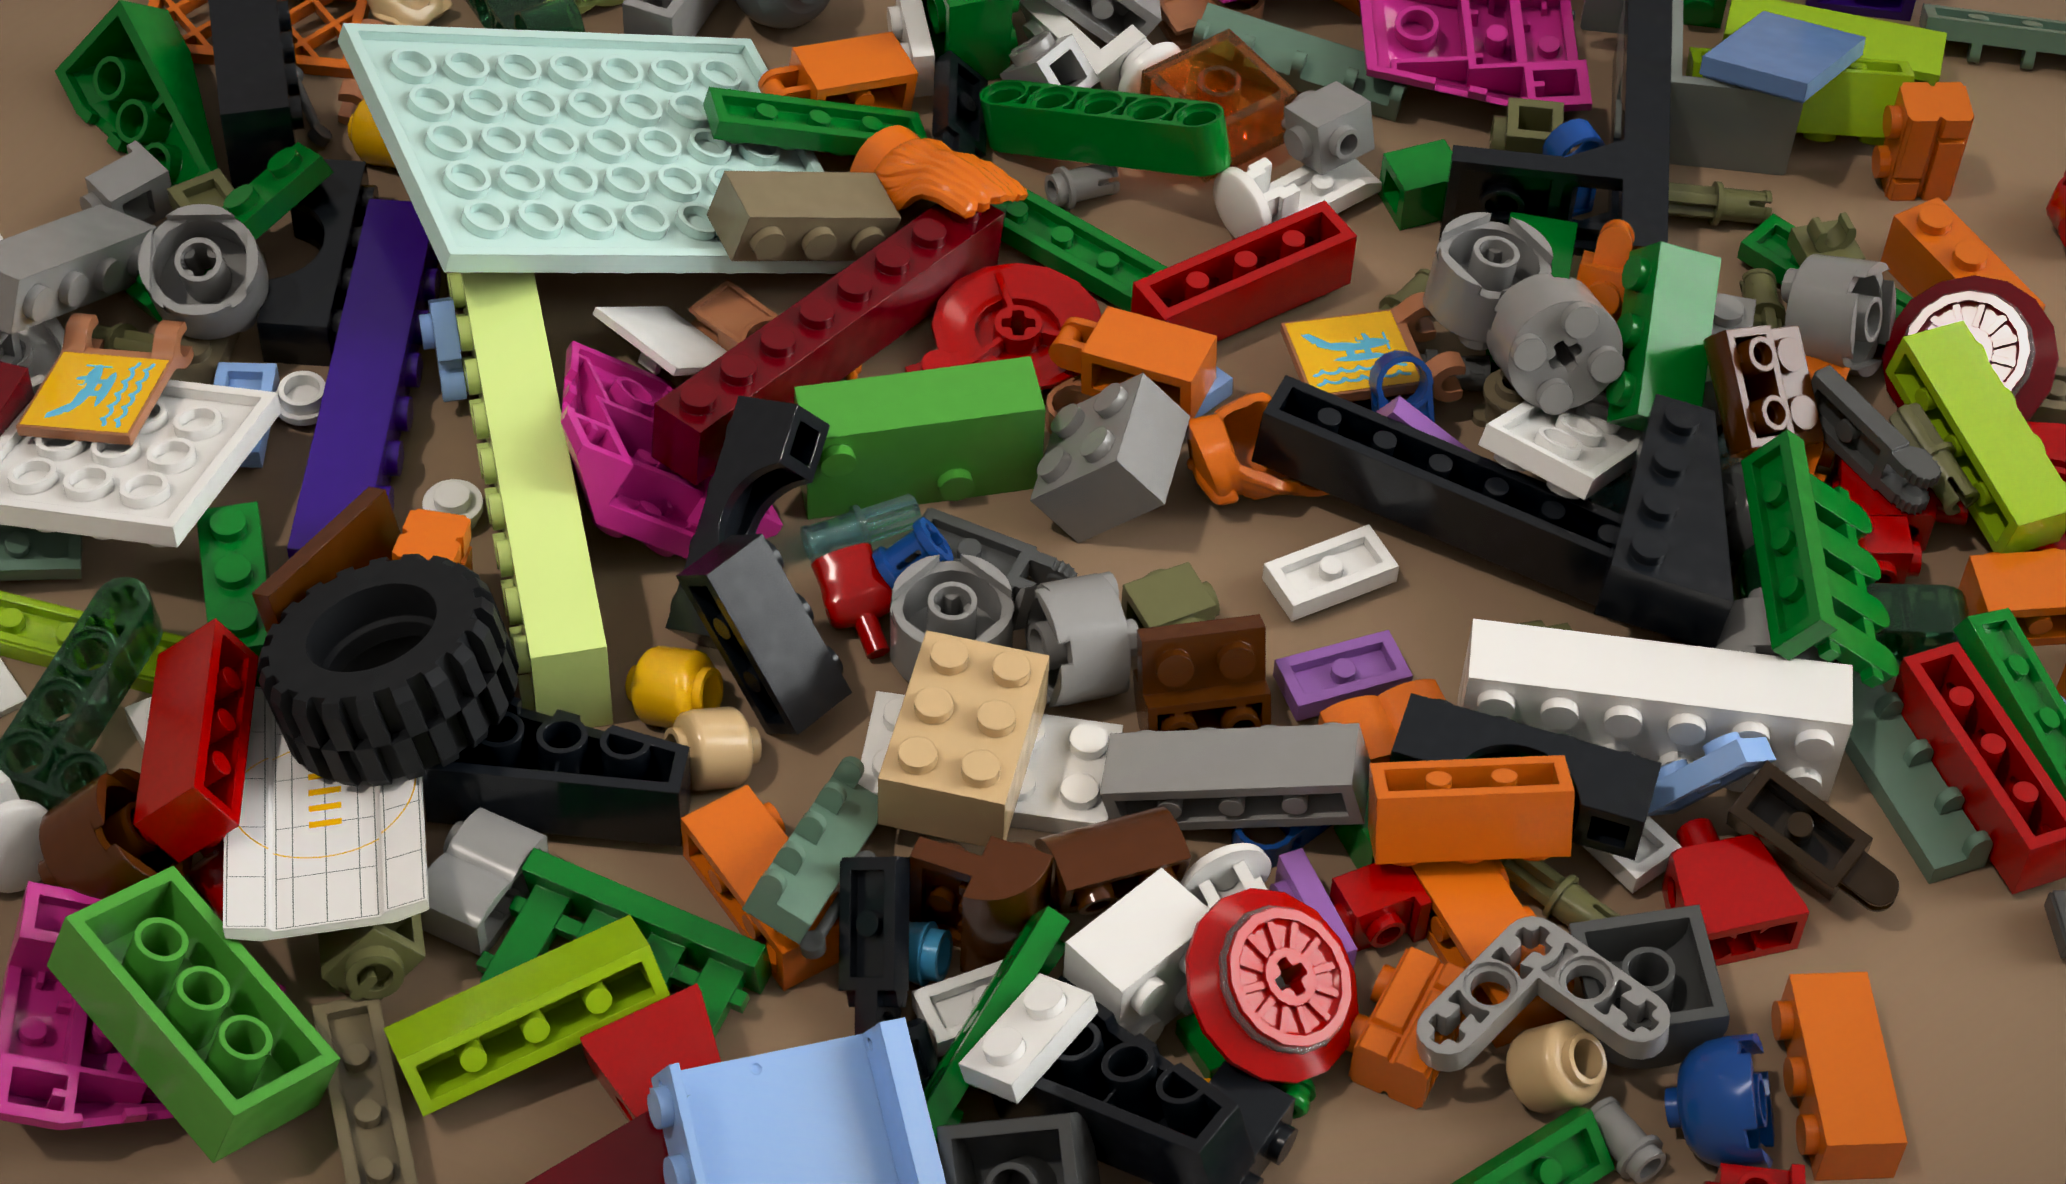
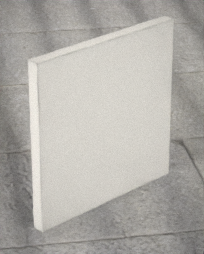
(662, 338)

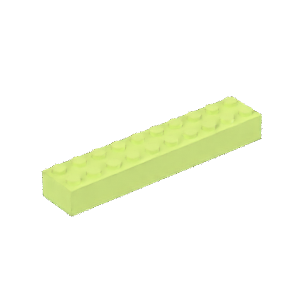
(532, 497)

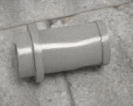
(1080, 184)
(1636, 1152)

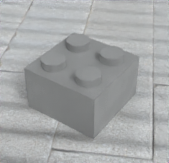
(1110, 458)

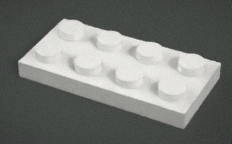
(1568, 450)
(1060, 779)

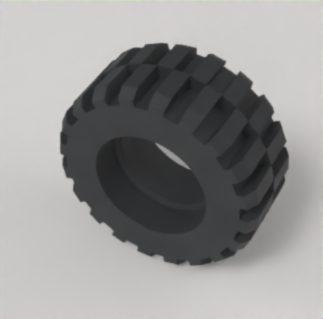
(388, 670)

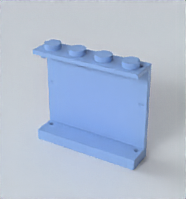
(801, 1115)

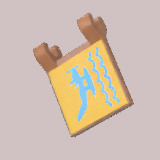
(1342, 349)
(102, 391)

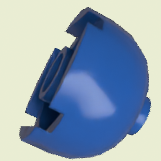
(1724, 1103)

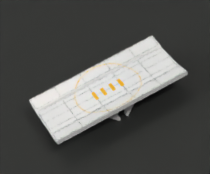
(318, 850)

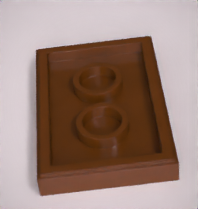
(352, 538)

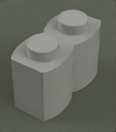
(478, 880)

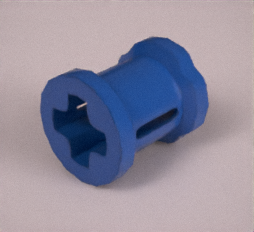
(923, 537)

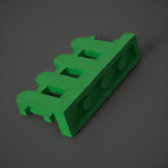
(1812, 563)
(674, 935)

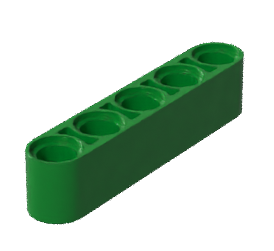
(1106, 127)

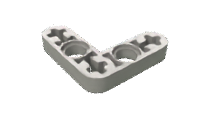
(1542, 977)

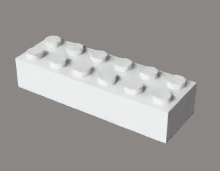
(1662, 696)

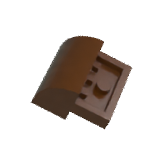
(1762, 387)
(1202, 675)
(1112, 859)
(979, 896)

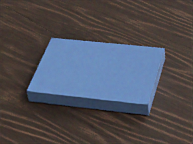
(1782, 56)

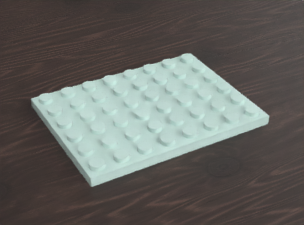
(563, 145)

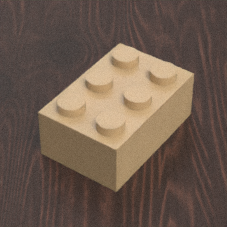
(963, 739)

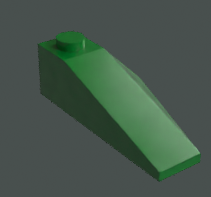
(142, 86)

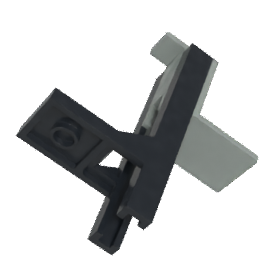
(1654, 123)

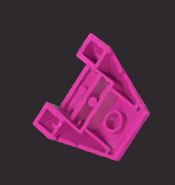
(1478, 48)
(610, 443)
(52, 1055)

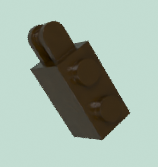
(1812, 840)

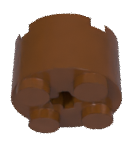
(93, 841)

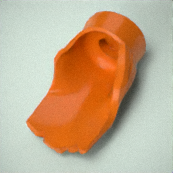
(930, 170)
(1223, 451)

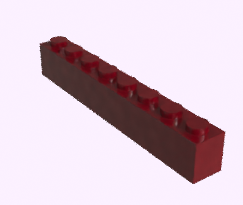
(825, 332)

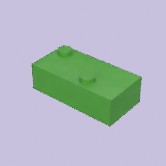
(926, 435)
(192, 1013)

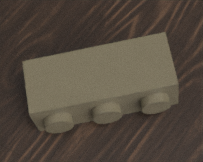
(801, 215)

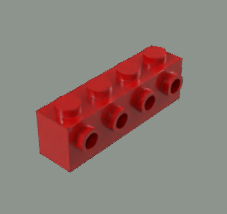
(1253, 275)
(196, 742)
(1988, 762)

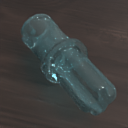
(860, 526)

